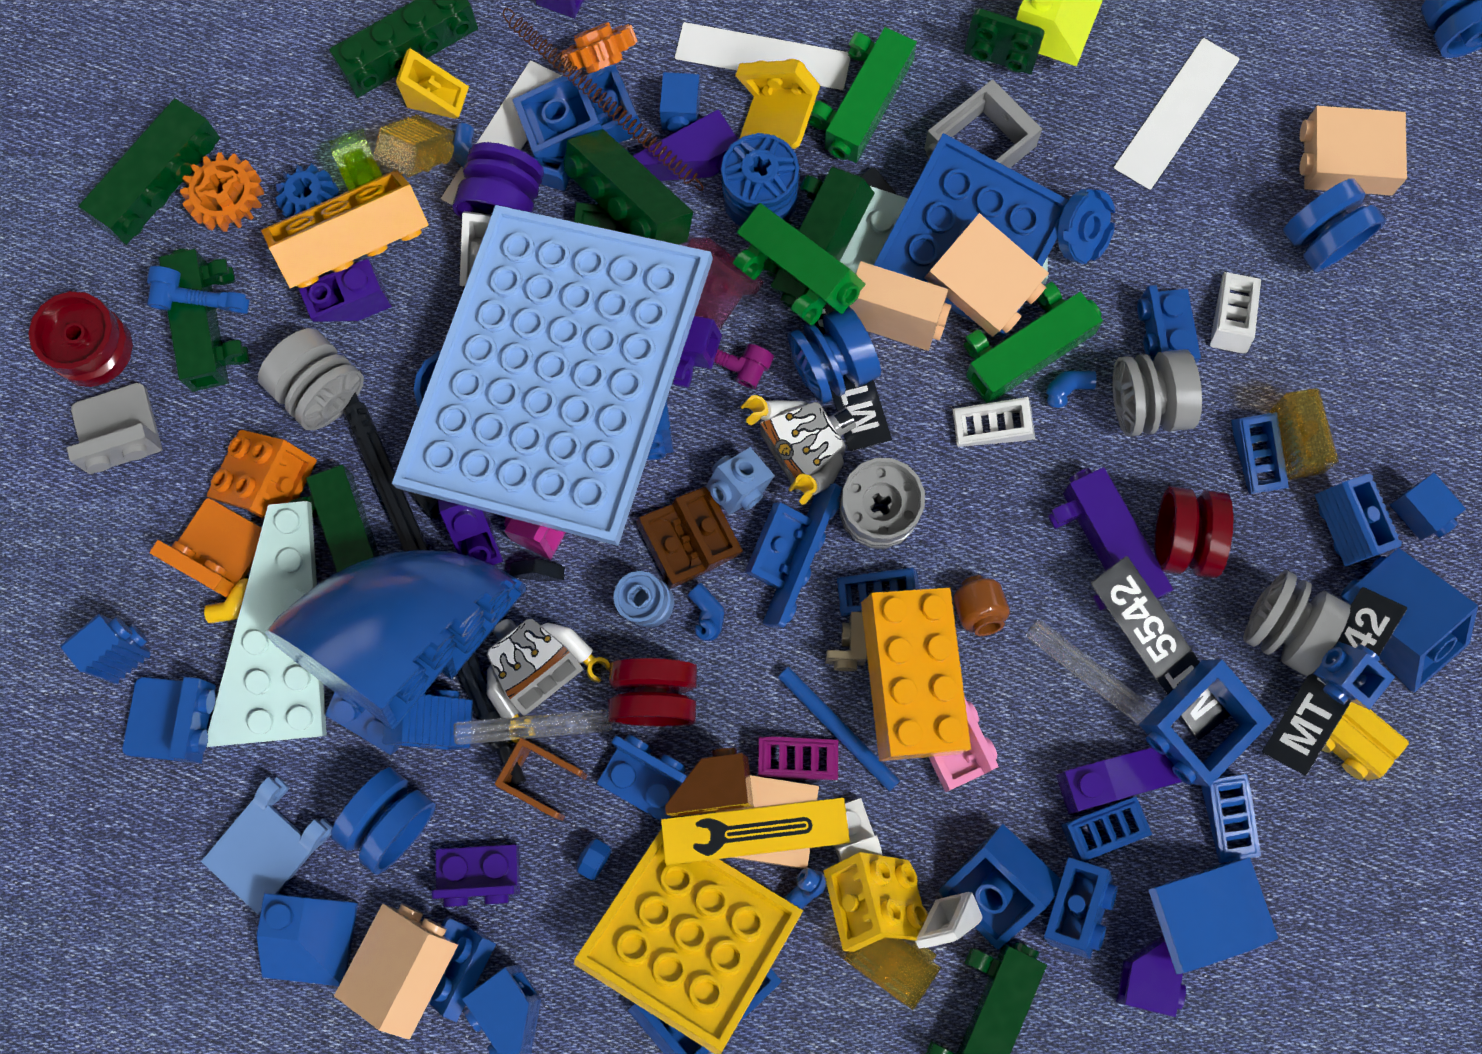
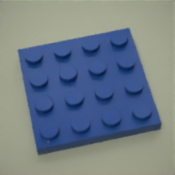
(948, 198)

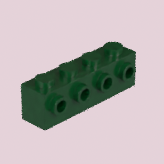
(379, 49)
(150, 171)
(626, 188)

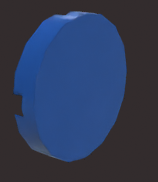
(1086, 225)

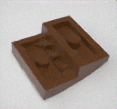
(689, 537)

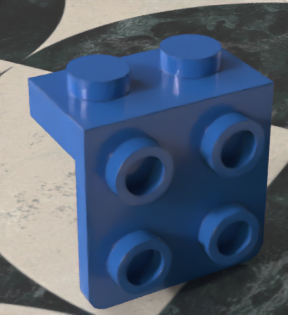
(169, 719)

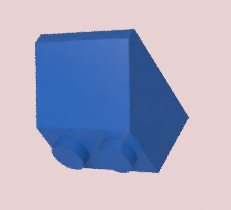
(1006, 883)

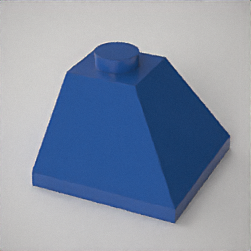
(305, 938)

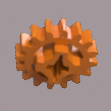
(599, 47)
(222, 192)

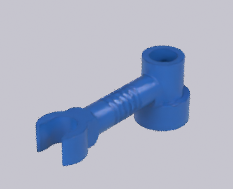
(165, 290)

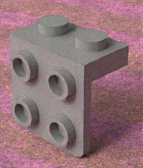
(114, 429)

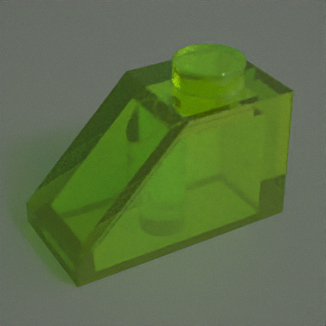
(355, 159)

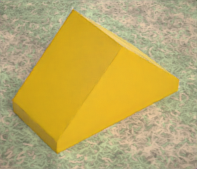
(429, 87)

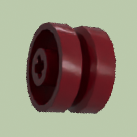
(80, 339)
(1194, 531)
(652, 692)

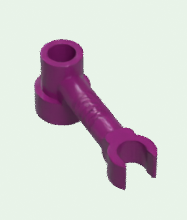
(749, 366)

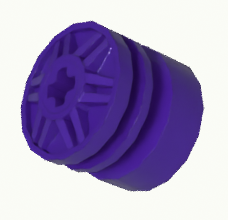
(498, 177)

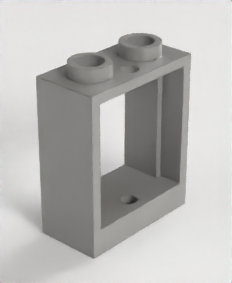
(1001, 111)

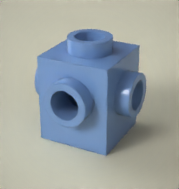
(739, 481)

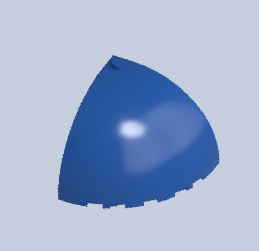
(395, 625)

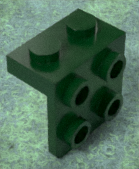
(1003, 41)

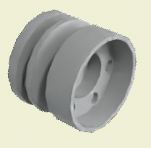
(310, 378)
(1157, 392)
(886, 482)
(1303, 626)

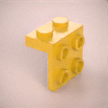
(781, 99)

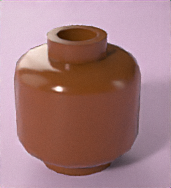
(981, 605)

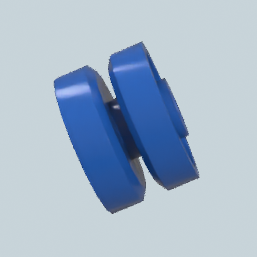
(1456, 25)
(1334, 225)
(382, 820)

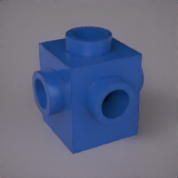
(1353, 675)

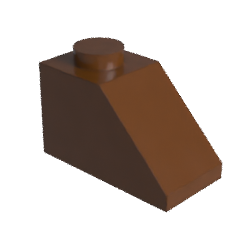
(714, 785)

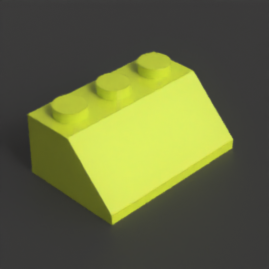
(1065, 25)

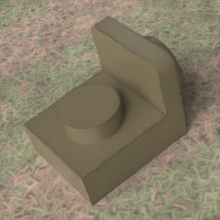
(854, 637)

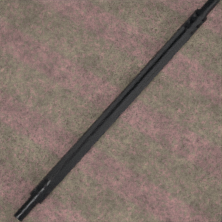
(412, 539)

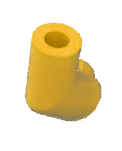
(230, 608)

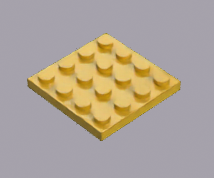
(689, 943)

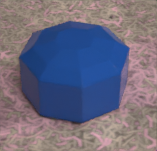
(593, 859)

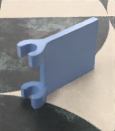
(263, 847)

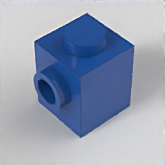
(679, 100)
(1429, 508)

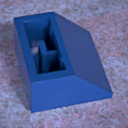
(505, 1011)

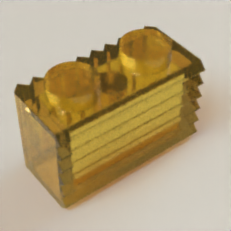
(413, 145)
(1305, 434)
(896, 968)

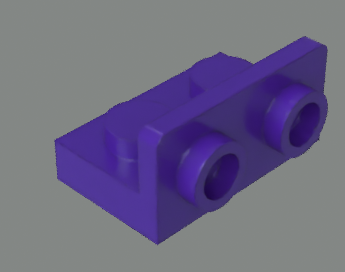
(477, 872)

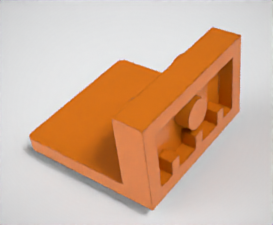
(260, 473)
(213, 548)

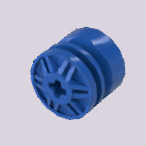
(759, 171)
(839, 352)

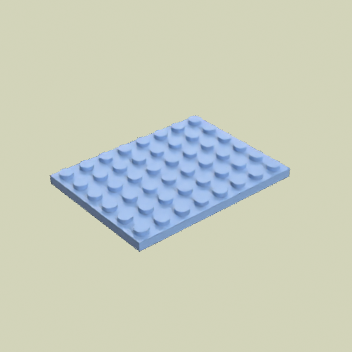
(554, 373)

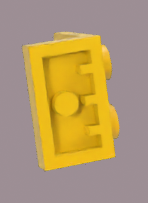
(874, 900)

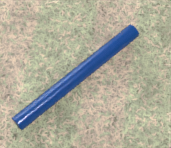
(839, 729)

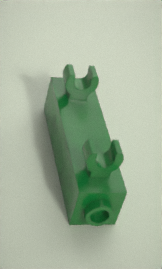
(869, 95)
(802, 259)
(1034, 346)

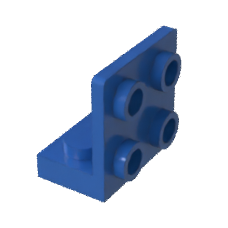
(641, 777)

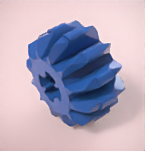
(304, 190)

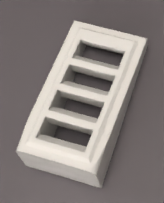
(1232, 334)
(1006, 407)
(949, 920)

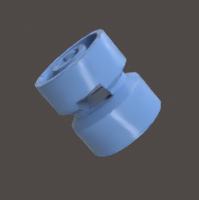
(643, 599)

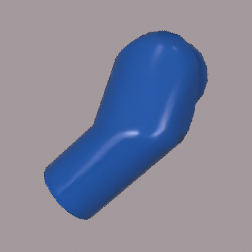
(462, 143)
(1065, 383)
(711, 613)
(809, 886)

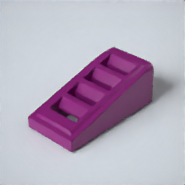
(783, 743)

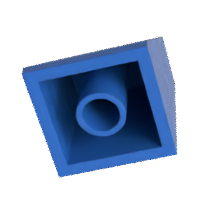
(1436, 619)

